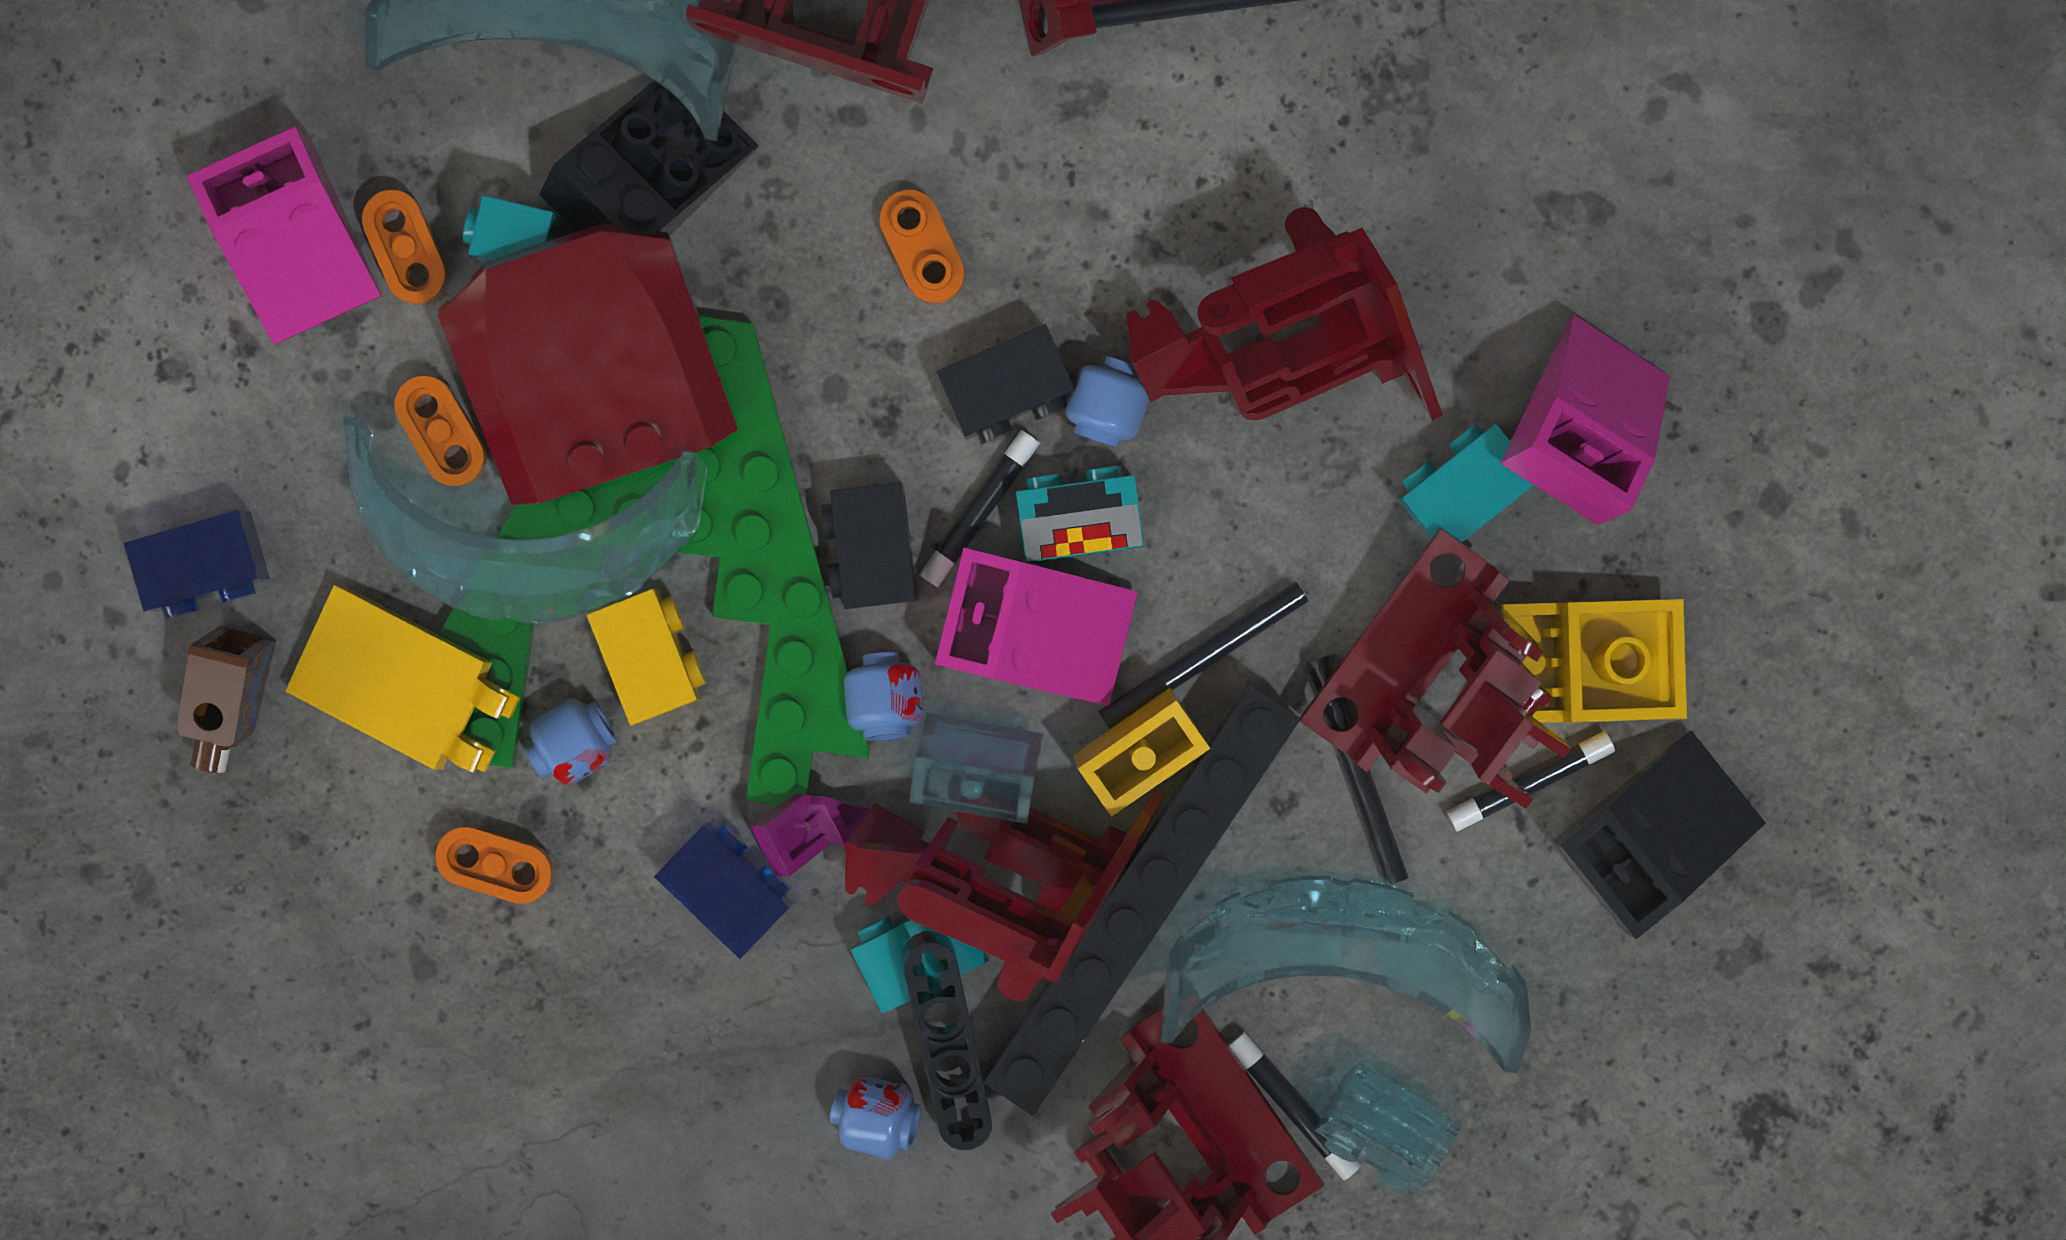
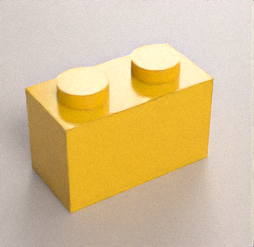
(647, 656)
(1140, 752)

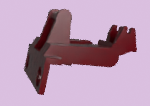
(874, 60)
(1327, 275)
(1406, 652)
(959, 902)
(1221, 1117)

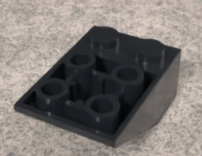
(645, 166)
(1660, 835)

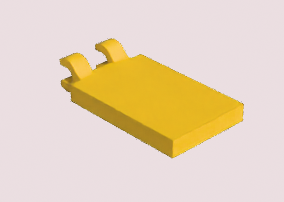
(398, 682)

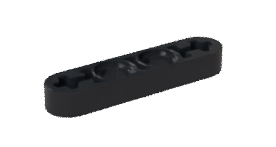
(946, 1041)

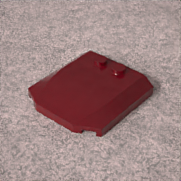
(586, 361)

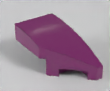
(803, 828)

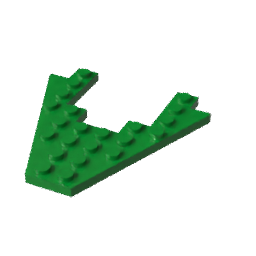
(764, 576)

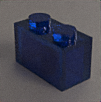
(196, 563)
(725, 887)

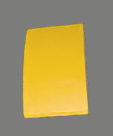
(1608, 659)

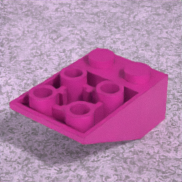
(285, 234)
(1591, 424)
(1035, 627)

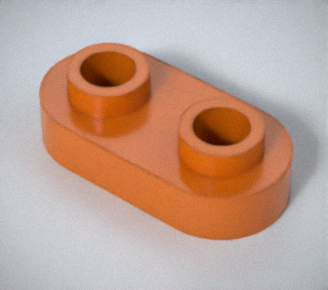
(921, 246)
(403, 250)
(441, 432)
(495, 865)

